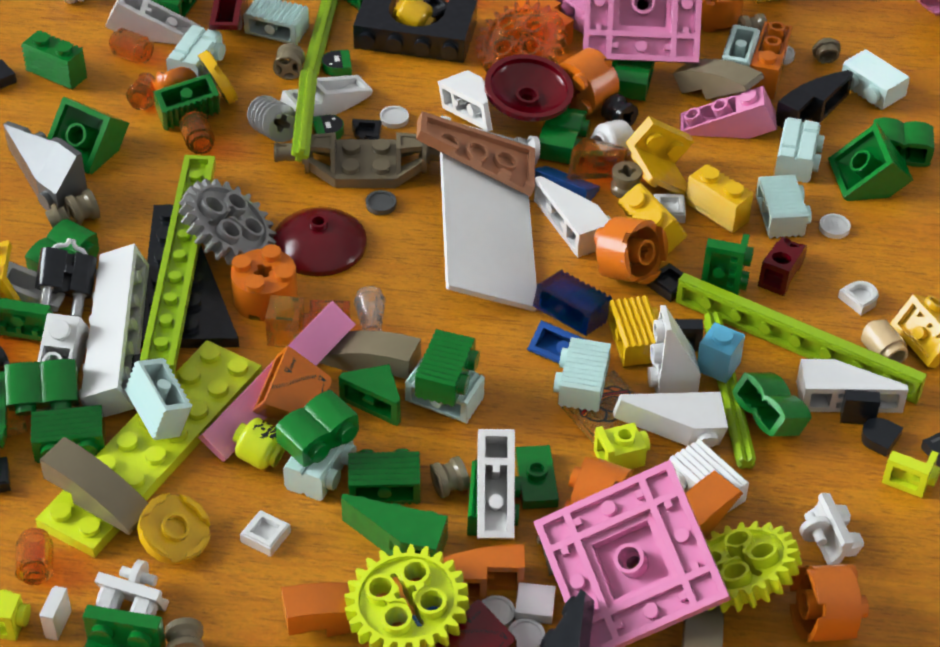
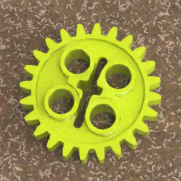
(754, 562)
(439, 587)

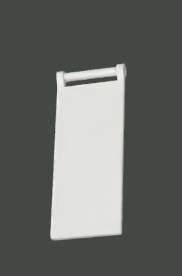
(486, 235)

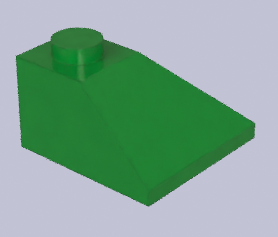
(88, 131)
(870, 167)

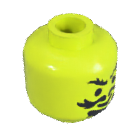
(258, 444)

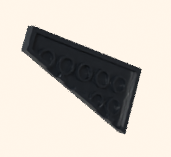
(206, 311)

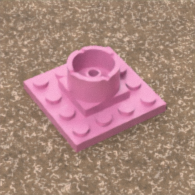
(657, 34)
(629, 524)

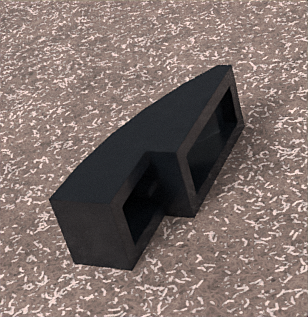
(815, 98)

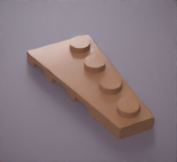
(488, 153)

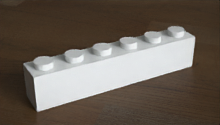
(114, 329)

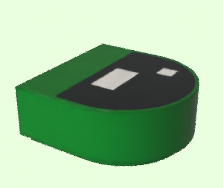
(337, 63)
(328, 124)

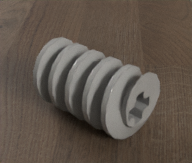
(271, 118)

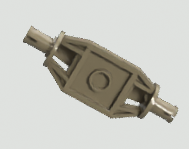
(363, 161)

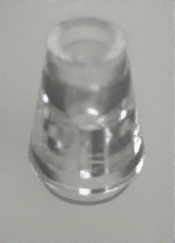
(370, 308)

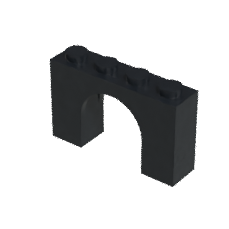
(442, 40)

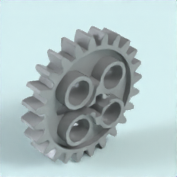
(224, 219)

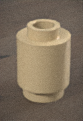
(884, 340)

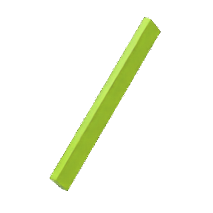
(792, 333)

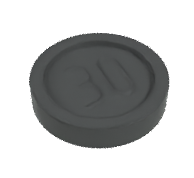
(381, 202)

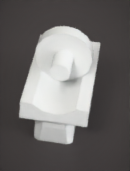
(828, 528)
(144, 598)

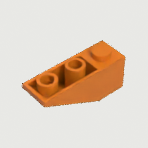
(771, 54)

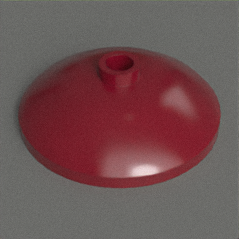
(528, 88)
(321, 240)

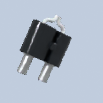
(66, 274)

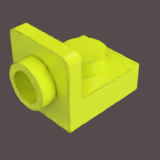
(911, 474)

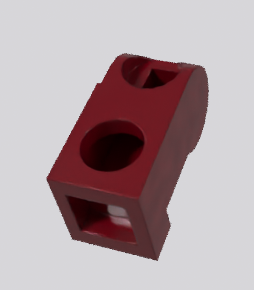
(781, 265)

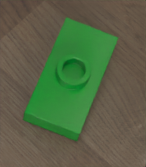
(537, 477)

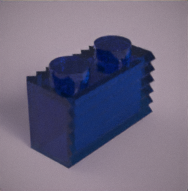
(572, 302)

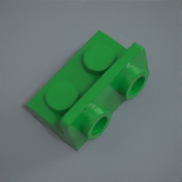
(726, 262)
(23, 319)
(122, 628)

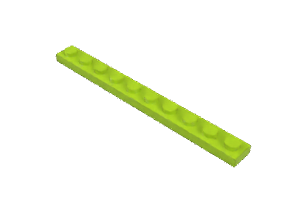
(176, 272)

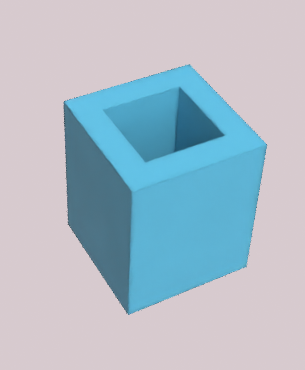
(720, 352)

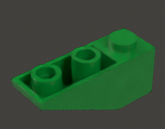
(395, 525)

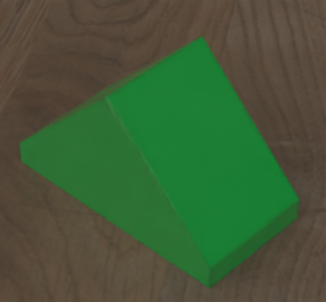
(372, 392)

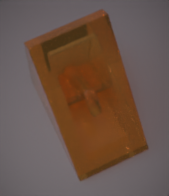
(594, 159)

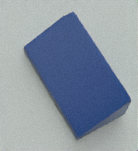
(580, 187)
(549, 341)

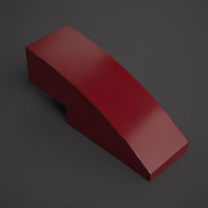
(228, 14)

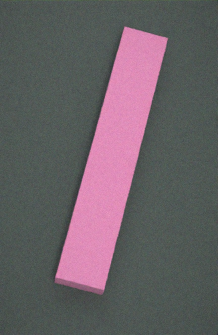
(312, 343)

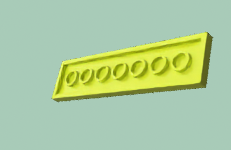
(212, 382)

